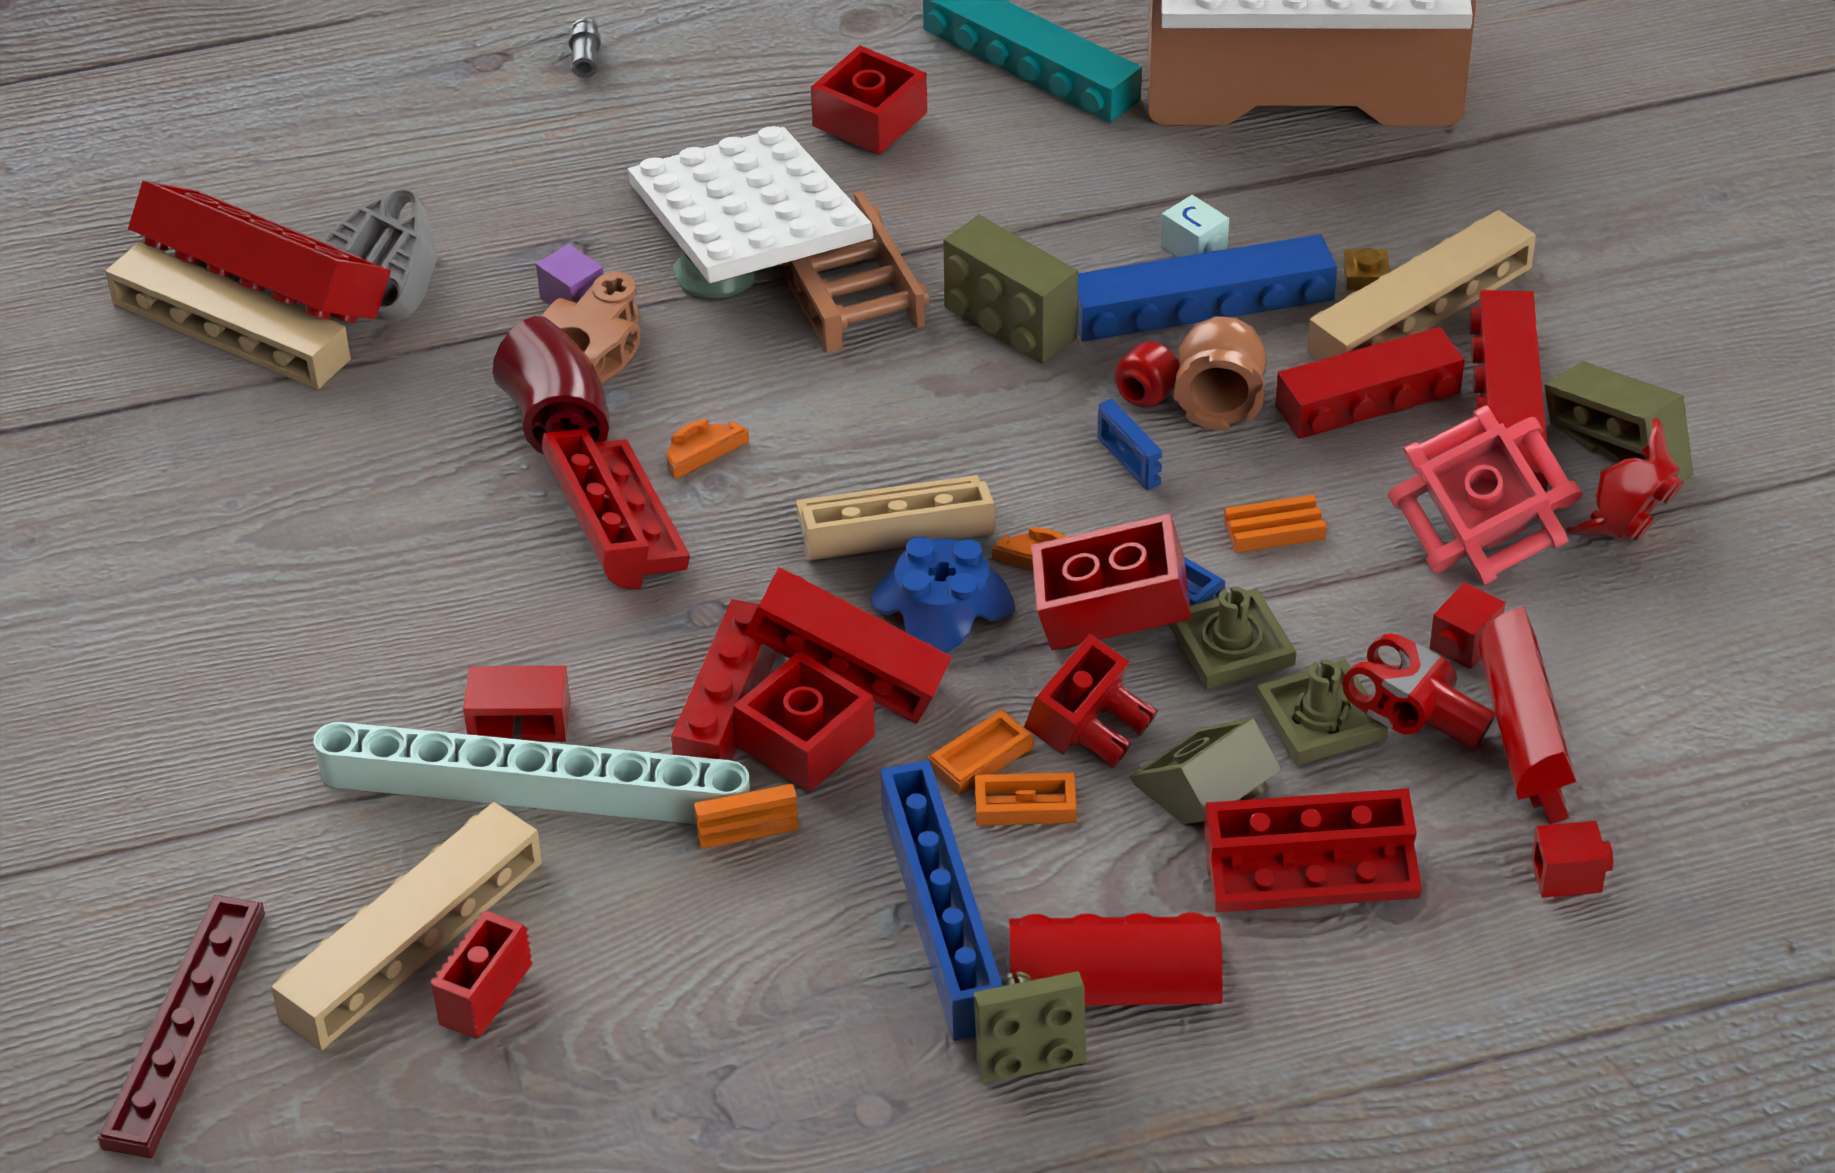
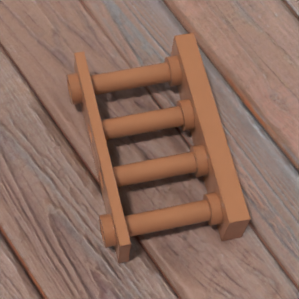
(816, 294)

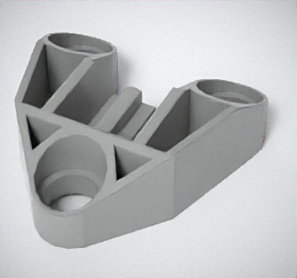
(395, 243)

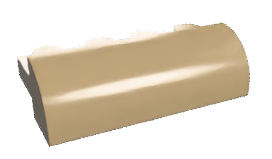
(895, 515)

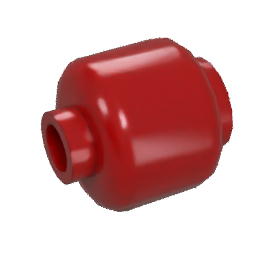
(1147, 374)

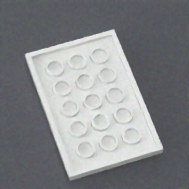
(748, 203)

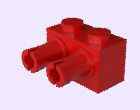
(1074, 696)

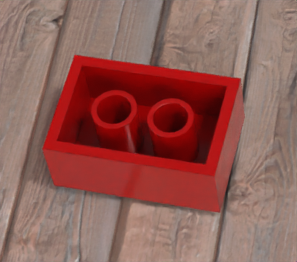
(1111, 581)

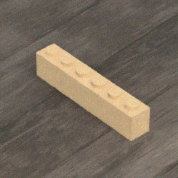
(1425, 288)
(228, 315)
(406, 925)

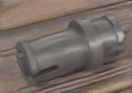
(584, 43)

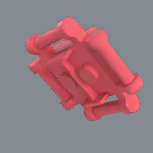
(1485, 493)

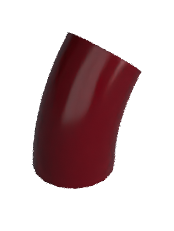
(550, 382)

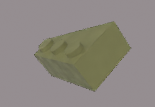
(1616, 414)

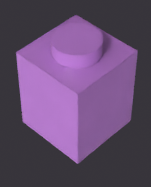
(566, 274)

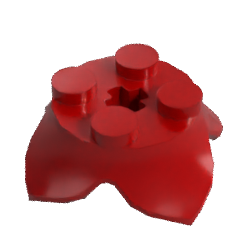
(1632, 491)

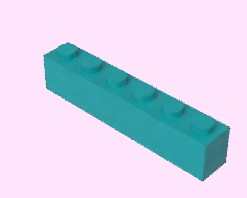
(1039, 53)

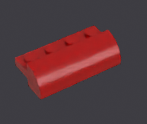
(615, 506)
(1526, 713)
(1311, 850)
(1124, 958)

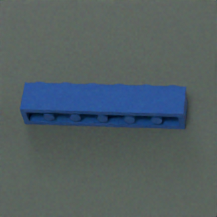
(1205, 287)
(938, 892)

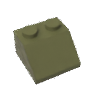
(1209, 766)

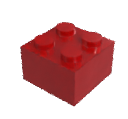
(869, 99)
(804, 721)

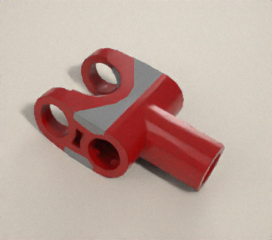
(1417, 693)

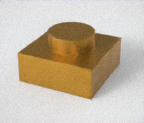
(1364, 266)

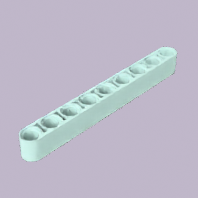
(522, 772)

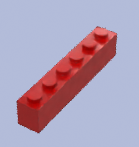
(1508, 361)

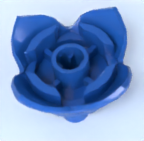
(942, 591)

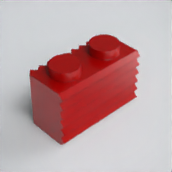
(481, 974)

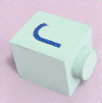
(1193, 228)

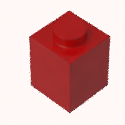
(1461, 622)
(1570, 859)

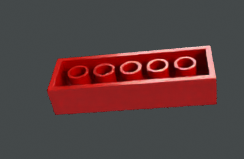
(258, 252)

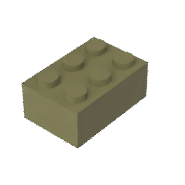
(1010, 288)

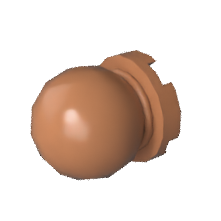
(1221, 373)

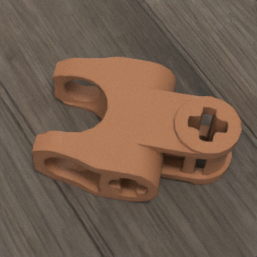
(602, 322)

